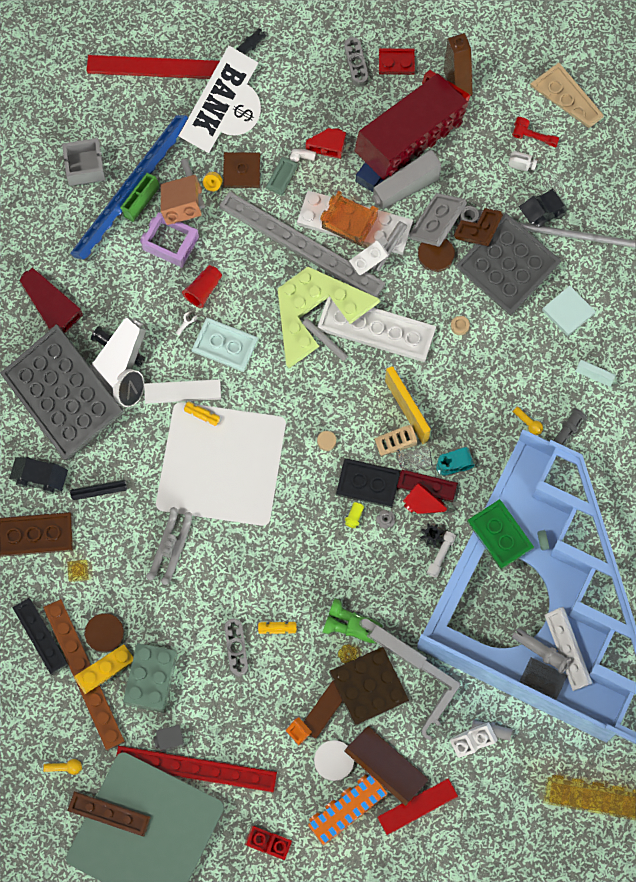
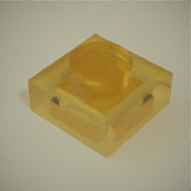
(78, 570)

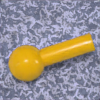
(534, 427)
(72, 767)

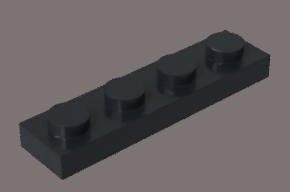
(40, 636)

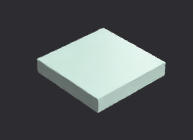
(568, 311)

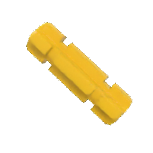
(201, 413)
(277, 627)

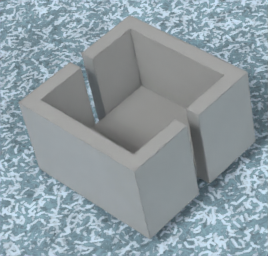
(83, 162)

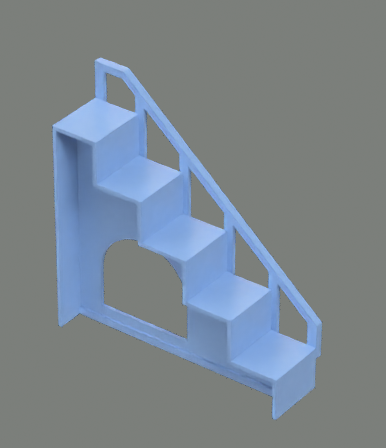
(566, 574)

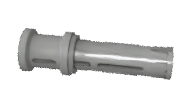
(548, 654)

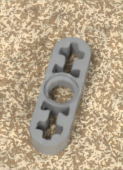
(357, 55)
(239, 632)

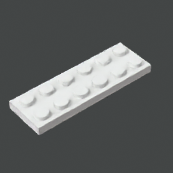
(384, 225)
(380, 330)

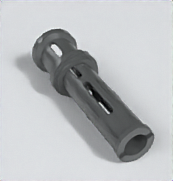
(570, 426)

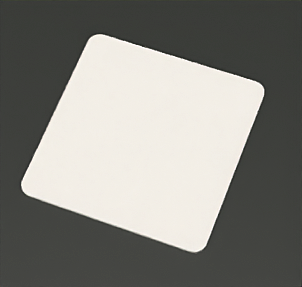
(222, 468)

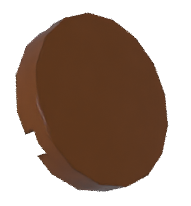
(436, 257)
(104, 633)

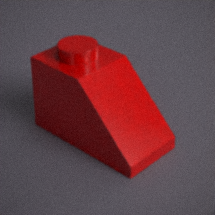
(328, 143)
(423, 501)

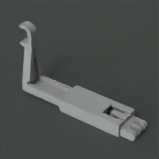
(417, 661)

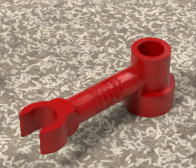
(521, 128)

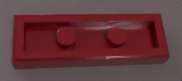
(439, 487)

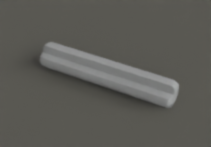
(392, 241)

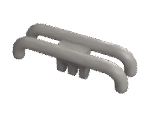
(170, 546)

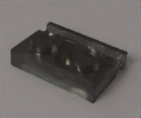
(543, 678)

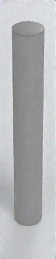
(188, 172)
(322, 337)

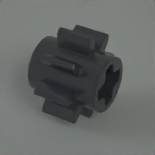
(428, 539)

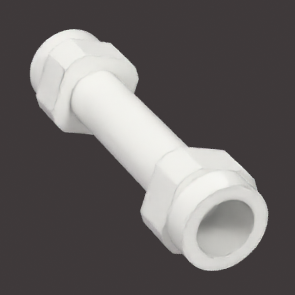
(448, 540)

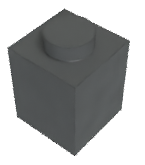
(169, 738)

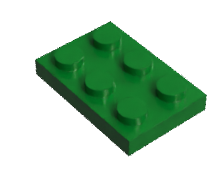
(500, 534)

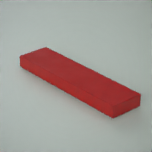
(417, 807)

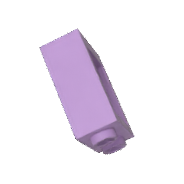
(184, 251)

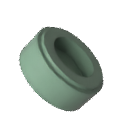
(543, 541)

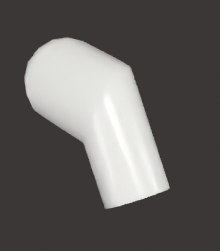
(302, 153)

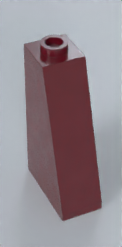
(49, 301)

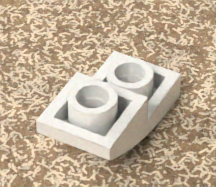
(473, 739)

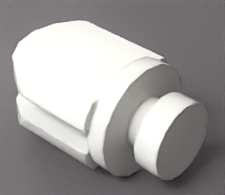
(522, 161)

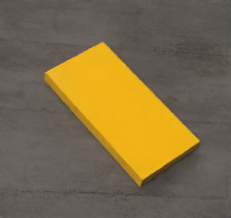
(407, 405)

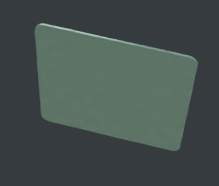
(174, 837)

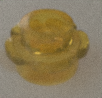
(347, 649)

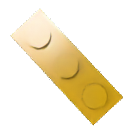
(104, 669)

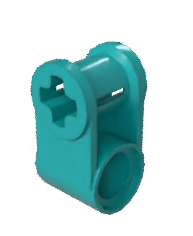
(458, 461)

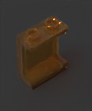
(348, 219)

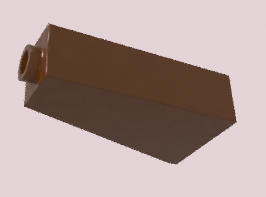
(459, 62)

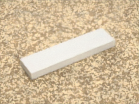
(182, 391)
(568, 647)

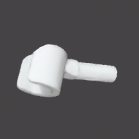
(186, 322)

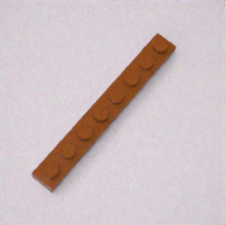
(78, 661)

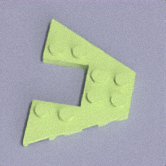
(302, 295)

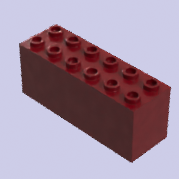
(411, 126)

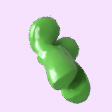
(352, 628)

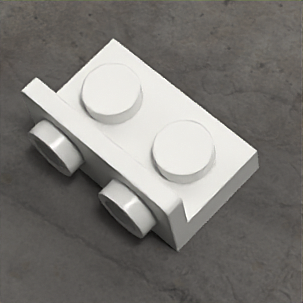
(370, 256)

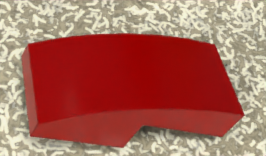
(268, 842)

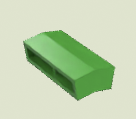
(140, 197)

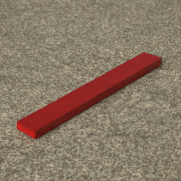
(151, 66)
(206, 770)

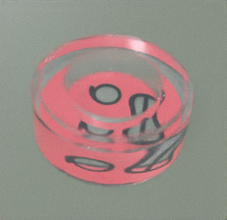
(552, 181)

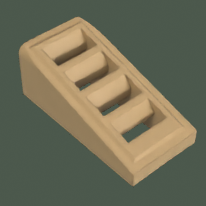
(399, 432)

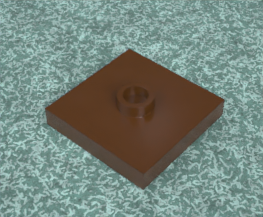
(241, 170)

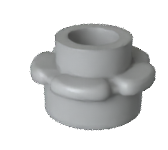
(385, 514)

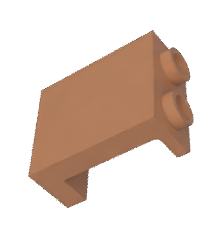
(180, 199)

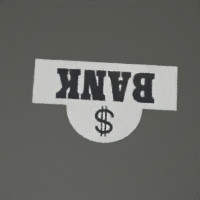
(225, 104)

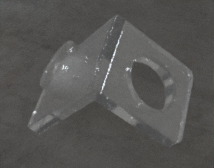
(415, 459)

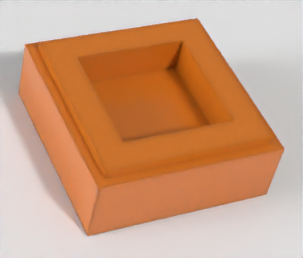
(298, 731)

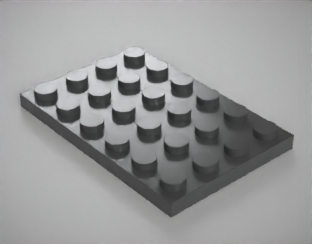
(62, 392)

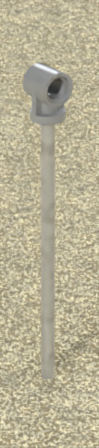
(475, 215)

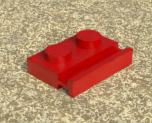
(396, 61)

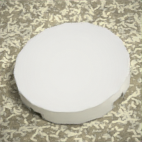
(332, 761)

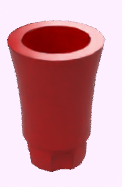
(202, 286)

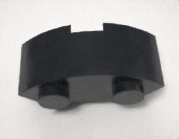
(543, 208)
(38, 474)

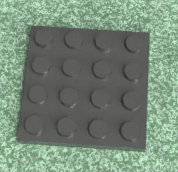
(509, 266)

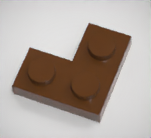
(479, 232)

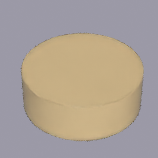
(460, 325)
(326, 440)

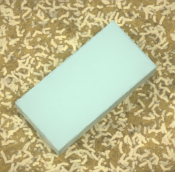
(595, 373)

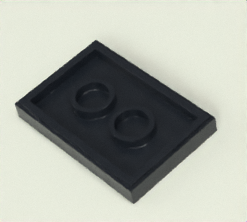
(368, 483)

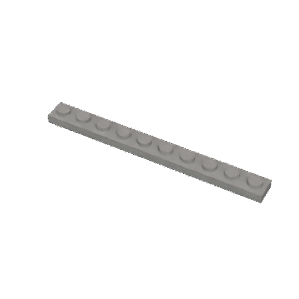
(300, 244)

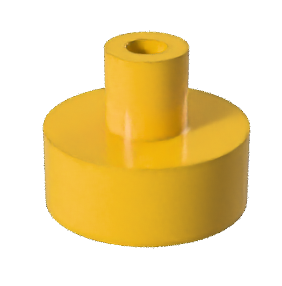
(212, 181)

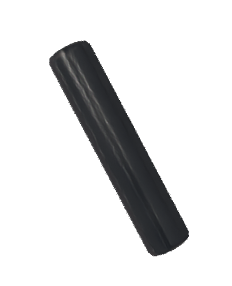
(99, 489)

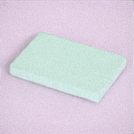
(225, 344)

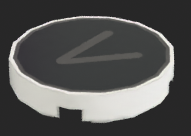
(128, 387)

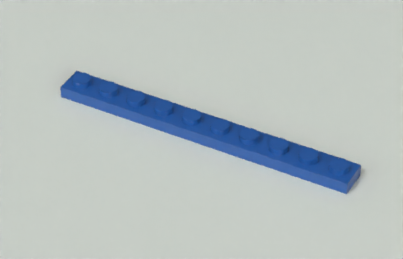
(112, 210)

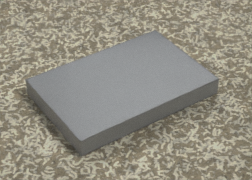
(437, 219)

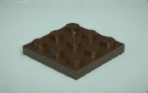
(368, 686)

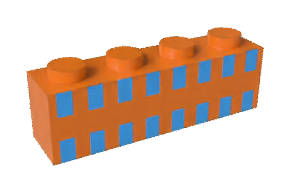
(347, 809)

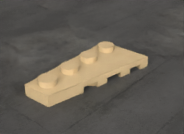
(566, 93)

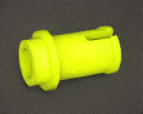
(354, 515)

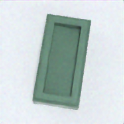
(282, 176)

